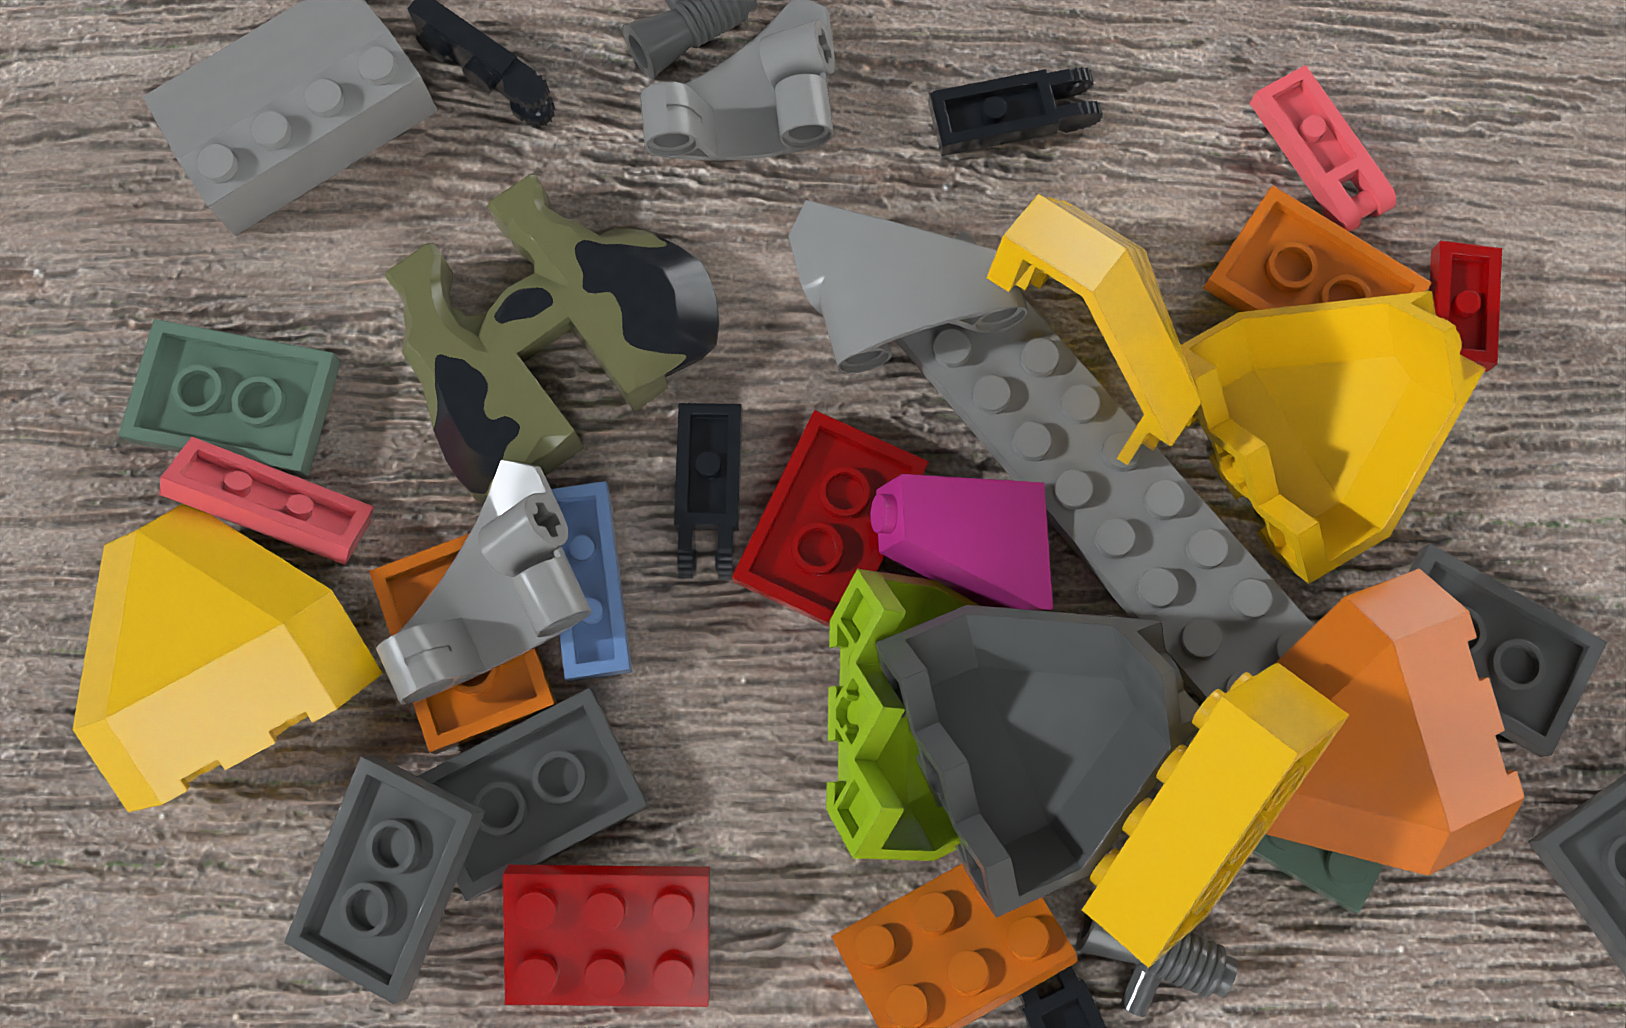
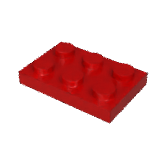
(821, 518)
(606, 935)

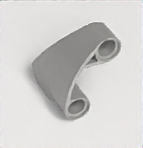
(755, 103)
(891, 281)
(498, 595)

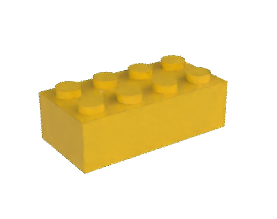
(1211, 809)

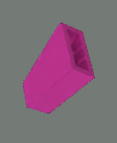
(970, 536)

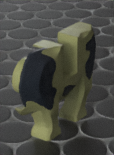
(624, 294)

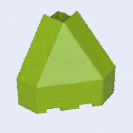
(880, 791)

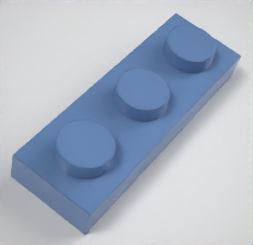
(600, 641)

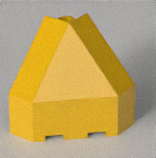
(1123, 299)
(1329, 417)
(205, 655)

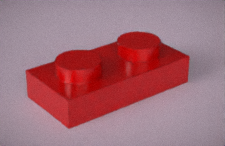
(1468, 295)

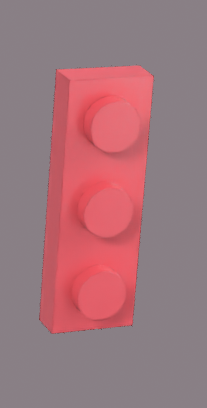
(266, 500)

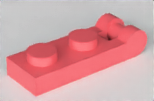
(1323, 148)

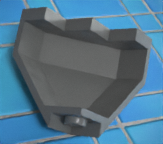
(1037, 735)

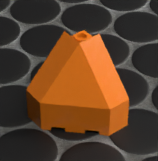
(1418, 758)

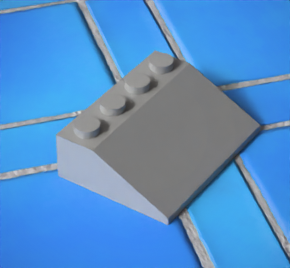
(288, 107)

